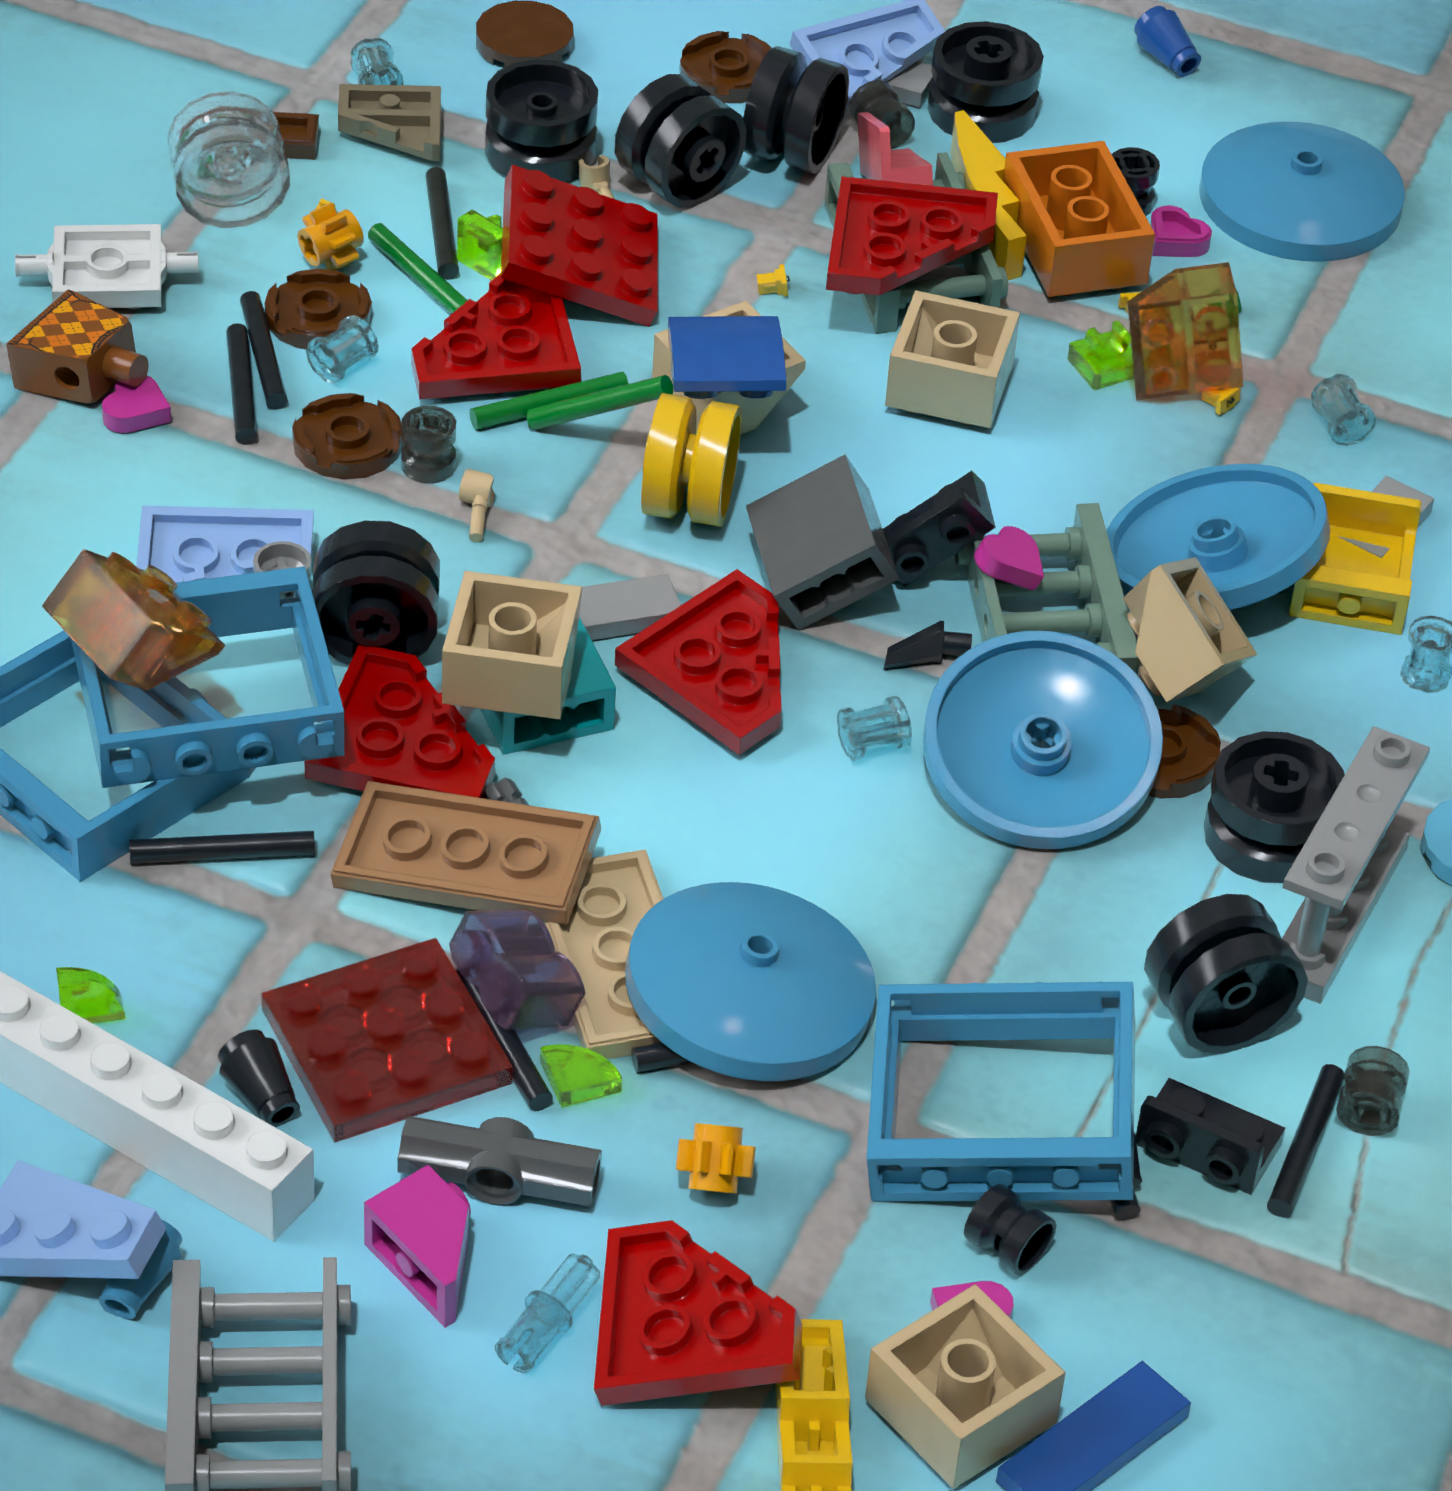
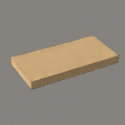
(597, 942)

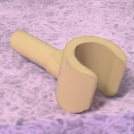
(596, 176)
(478, 491)

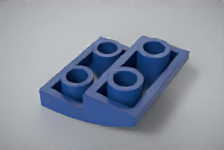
(726, 355)

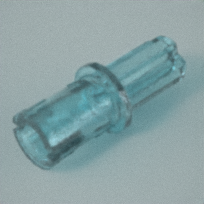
(548, 1312)

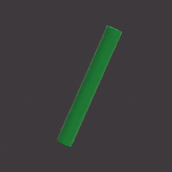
(416, 267)
(599, 402)
(517, 407)

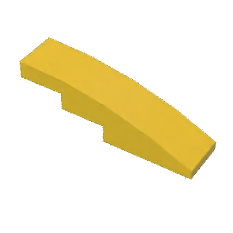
(984, 171)
(815, 1414)

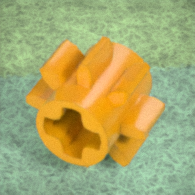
(330, 237)
(715, 1158)

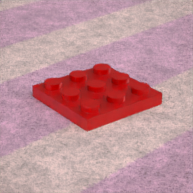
(580, 245)

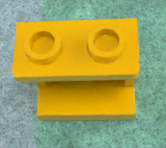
(1351, 583)

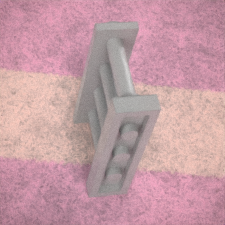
(1350, 856)
(197, 1362)

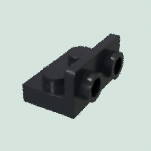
(939, 527)
(1208, 1135)

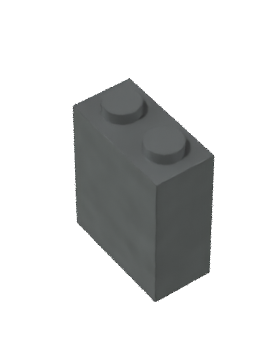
(821, 542)

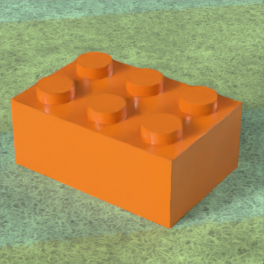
(1079, 219)

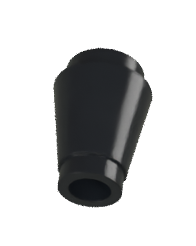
(258, 1076)

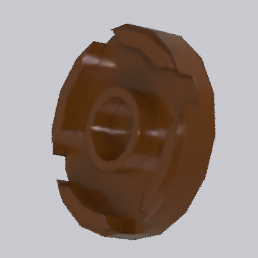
(523, 32)
(723, 64)
(314, 305)
(347, 436)
(1187, 754)

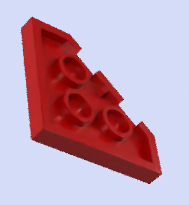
(902, 231)
(498, 345)
(715, 661)
(401, 731)
(686, 1321)

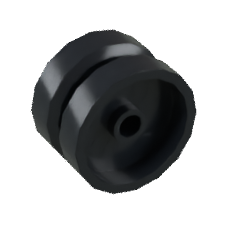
(988, 74)
(795, 109)
(541, 118)
(680, 140)
(376, 589)
(1267, 802)
(1225, 973)

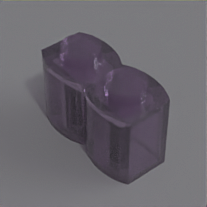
(516, 969)

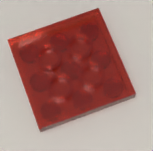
(386, 1039)

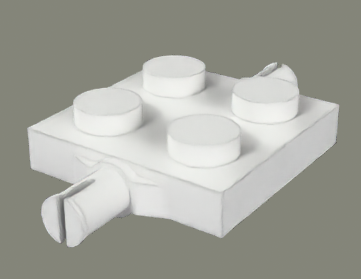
(108, 264)

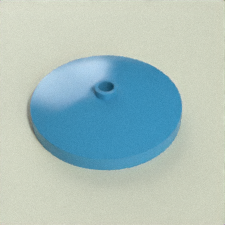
(1301, 191)
(1243, 522)
(1042, 739)
(750, 981)

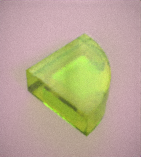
(89, 995)
(578, 1073)

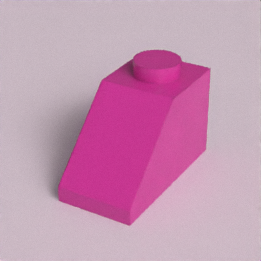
(422, 1238)

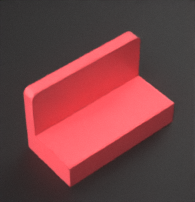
(884, 164)

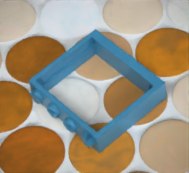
(236, 607)
(48, 820)
(1028, 1166)

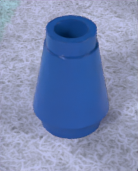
(1166, 39)

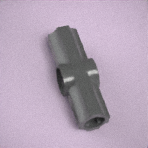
(500, 1160)

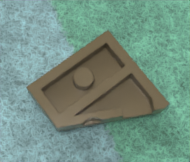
(393, 116)

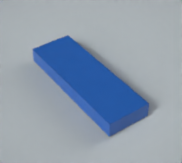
(1098, 1435)

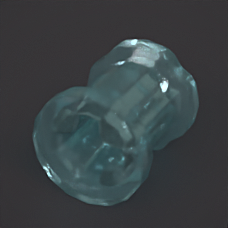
(380, 61)
(342, 349)
(1346, 416)
(1431, 647)
(874, 728)

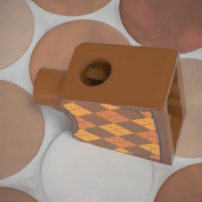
(75, 351)

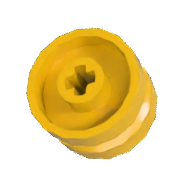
(682, 458)

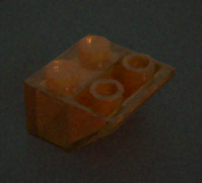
(1186, 333)
(131, 620)

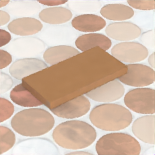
(466, 851)

